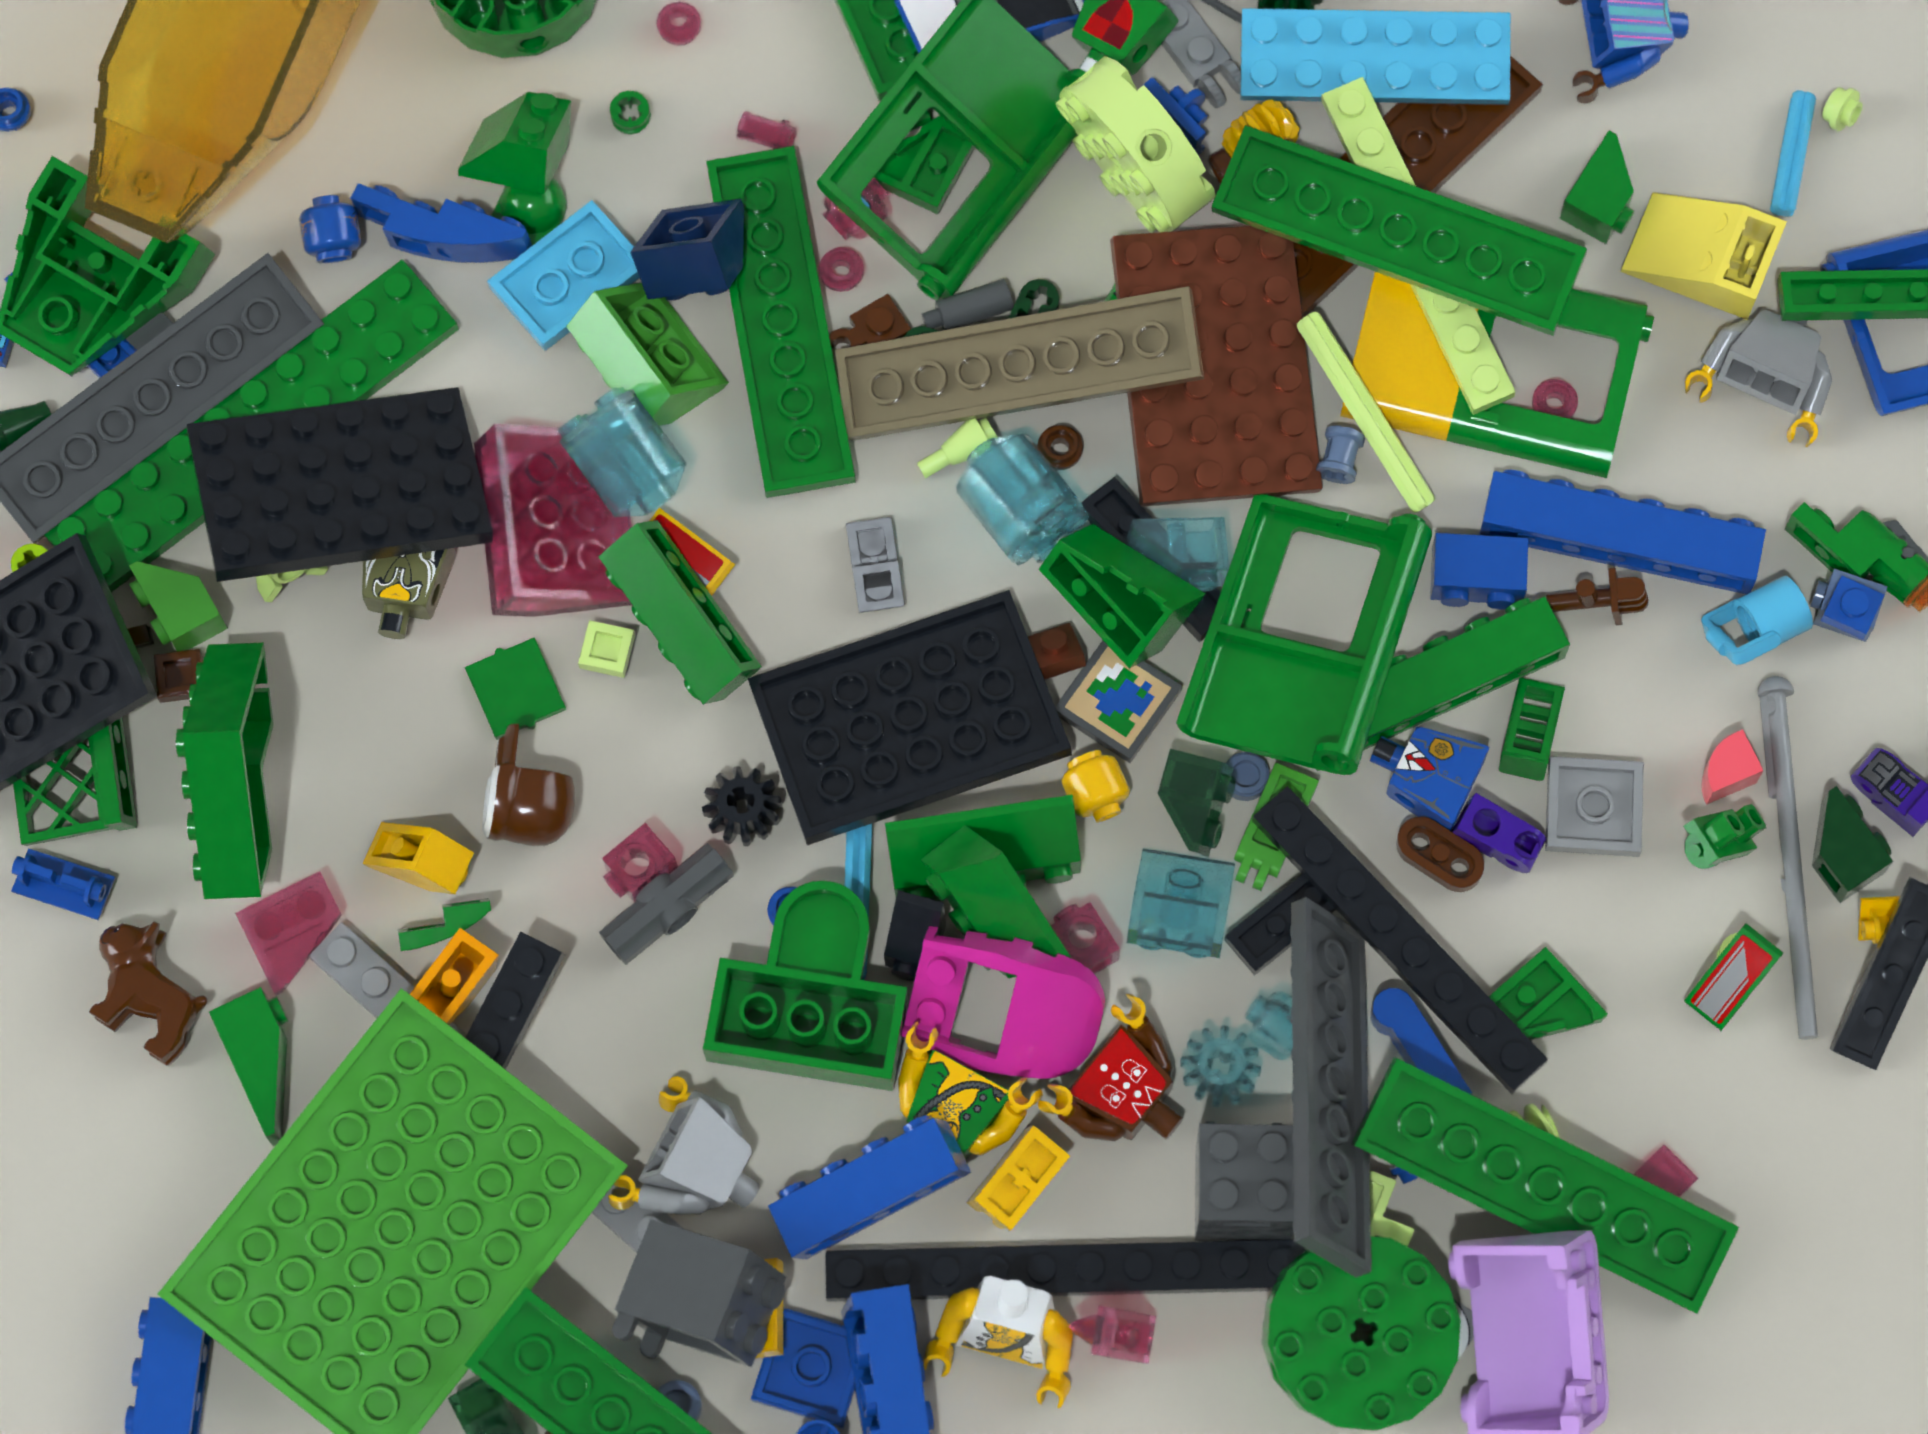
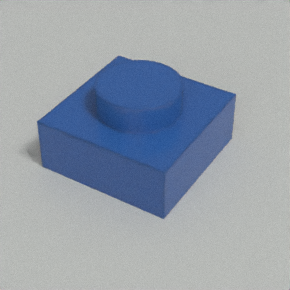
(1852, 607)

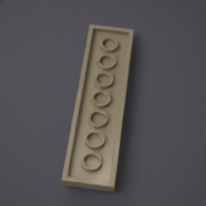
(1020, 364)

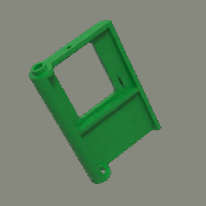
(1001, 97)

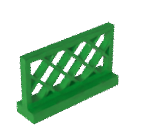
(112, 790)

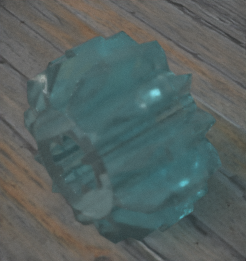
(1227, 1051)

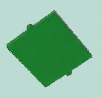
(515, 687)

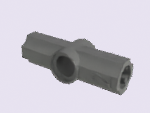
(666, 904)

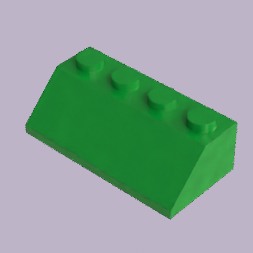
(1033, 835)

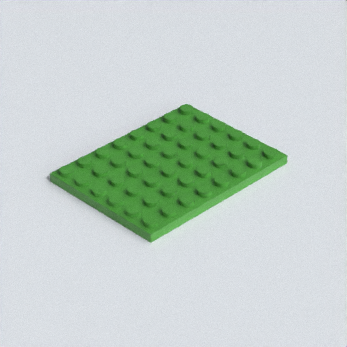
(392, 1227)

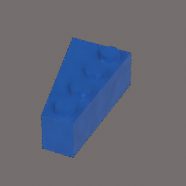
(886, 1362)

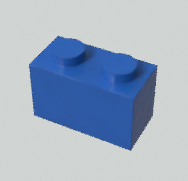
(1478, 570)

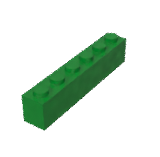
(1467, 666)

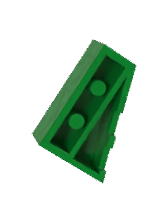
(1120, 592)

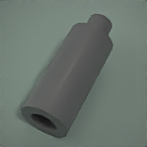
(970, 306)

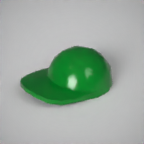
(534, 210)

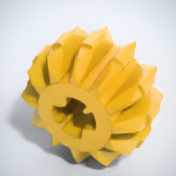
(1266, 117)

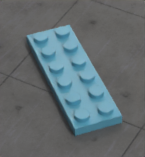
(1396, 52)

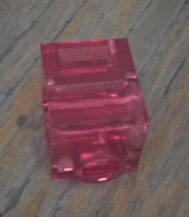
(640, 844)
(1104, 949)

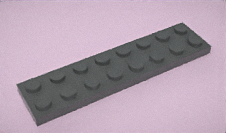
(152, 396)
(1329, 1088)

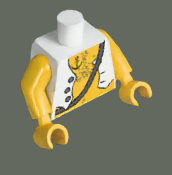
(1010, 1324)

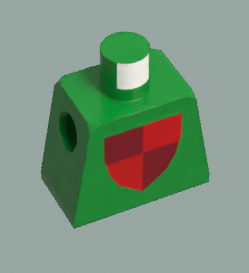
(1122, 31)

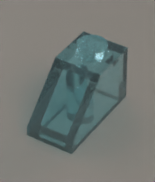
(1185, 546)

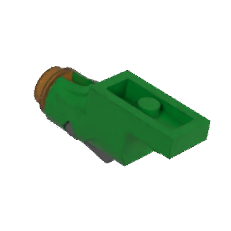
(1864, 549)

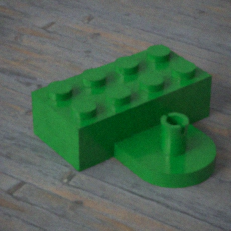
(809, 1003)

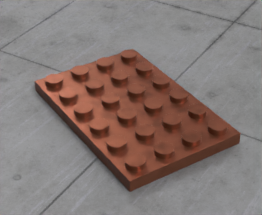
(1252, 414)

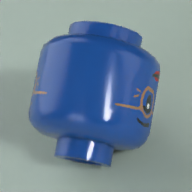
(330, 229)

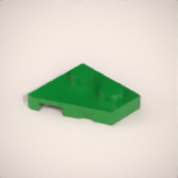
(926, 165)
(1546, 999)

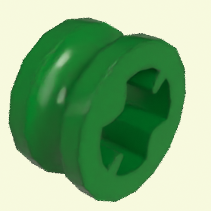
(629, 98)

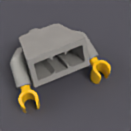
(1773, 363)
(695, 1159)

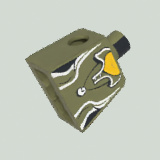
(405, 588)

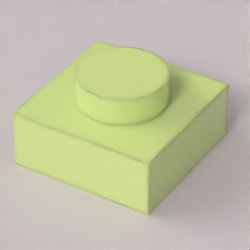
(606, 649)

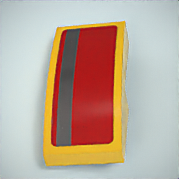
(704, 560)

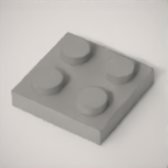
(1594, 806)

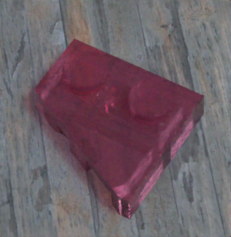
(289, 927)

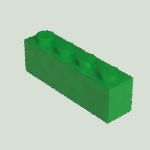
(679, 612)

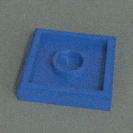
(812, 1373)

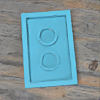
(562, 271)

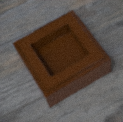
(175, 674)

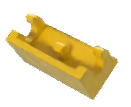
(1018, 1178)

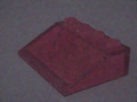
(544, 526)

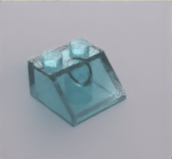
(1180, 903)

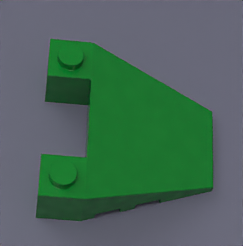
(79, 292)

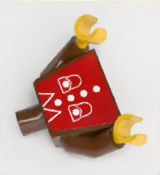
(1121, 1084)

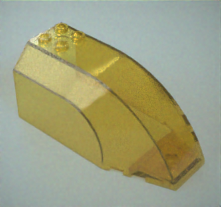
(200, 100)

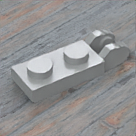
(1199, 53)

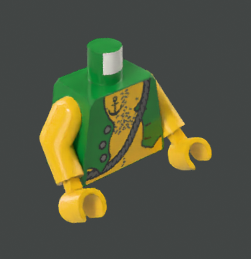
(974, 1106)

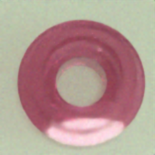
(681, 34)
(841, 257)
(1555, 389)

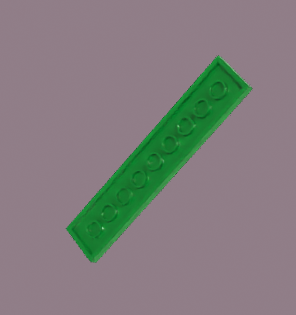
(343, 361)

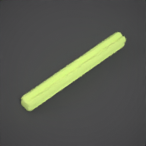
(1365, 412)

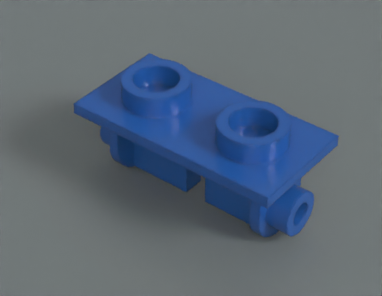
(61, 883)

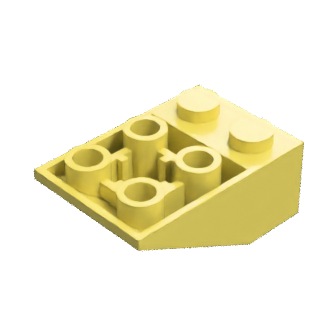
(1705, 250)

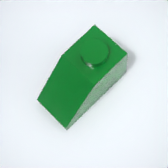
(1601, 194)

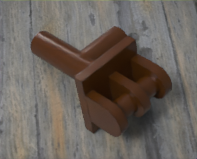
(1624, 596)

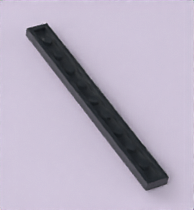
(1066, 1268)

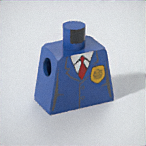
(1431, 773)

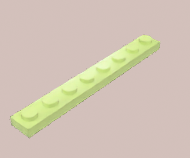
(1453, 323)

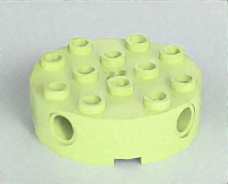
(1135, 146)

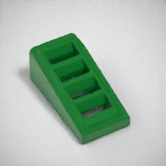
(1523, 756)

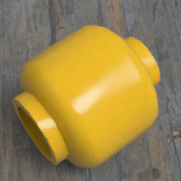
(1096, 785)

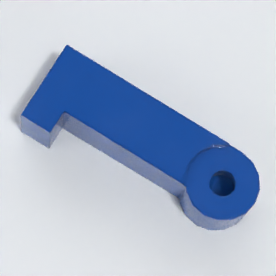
(1401, 1020)

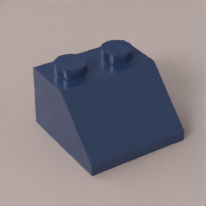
(691, 250)

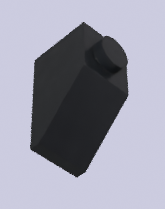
(907, 932)

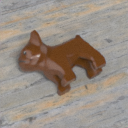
(142, 990)

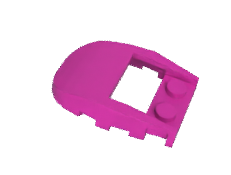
(1050, 1014)

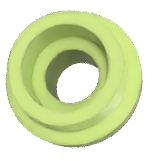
(1842, 108)

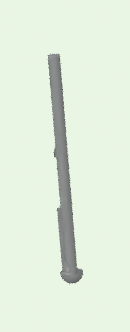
(1781, 786)

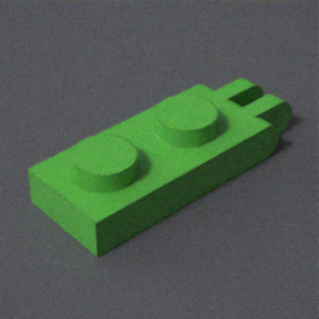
(1255, 848)

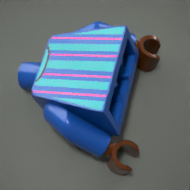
(1626, 39)

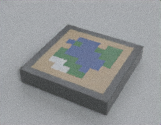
(1117, 703)

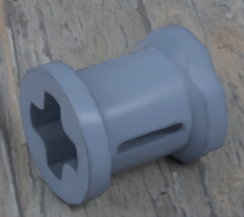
(1340, 454)

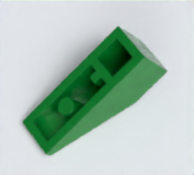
(258, 1052)

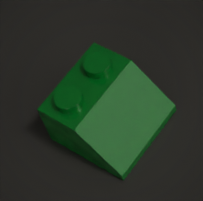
(520, 143)

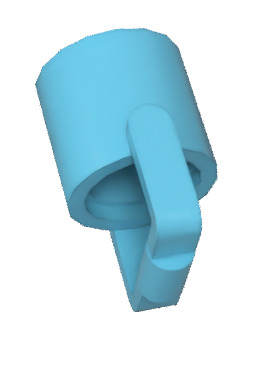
(1766, 618)

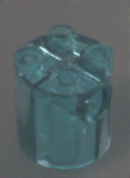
(624, 454)
(1019, 497)

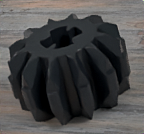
(723, 806)

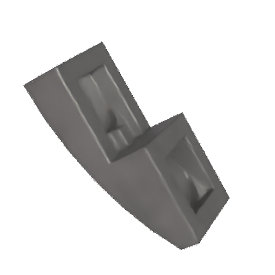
(875, 565)

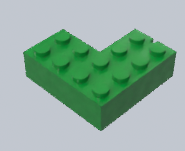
(224, 754)

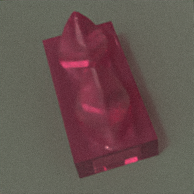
(1117, 1333)

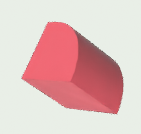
(1730, 768)

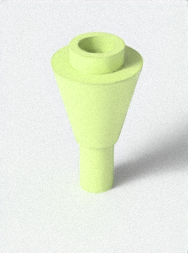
(958, 446)

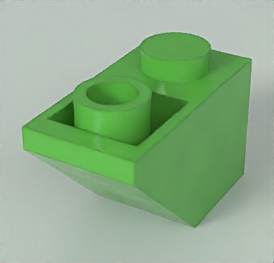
(181, 605)

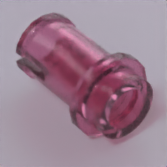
(766, 131)

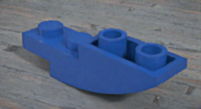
(454, 234)

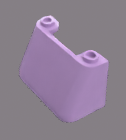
(1534, 1333)

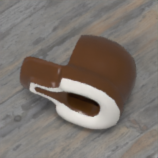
(525, 803)

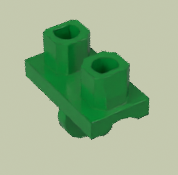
(1722, 836)

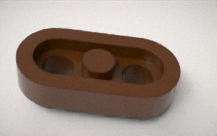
(1442, 852)

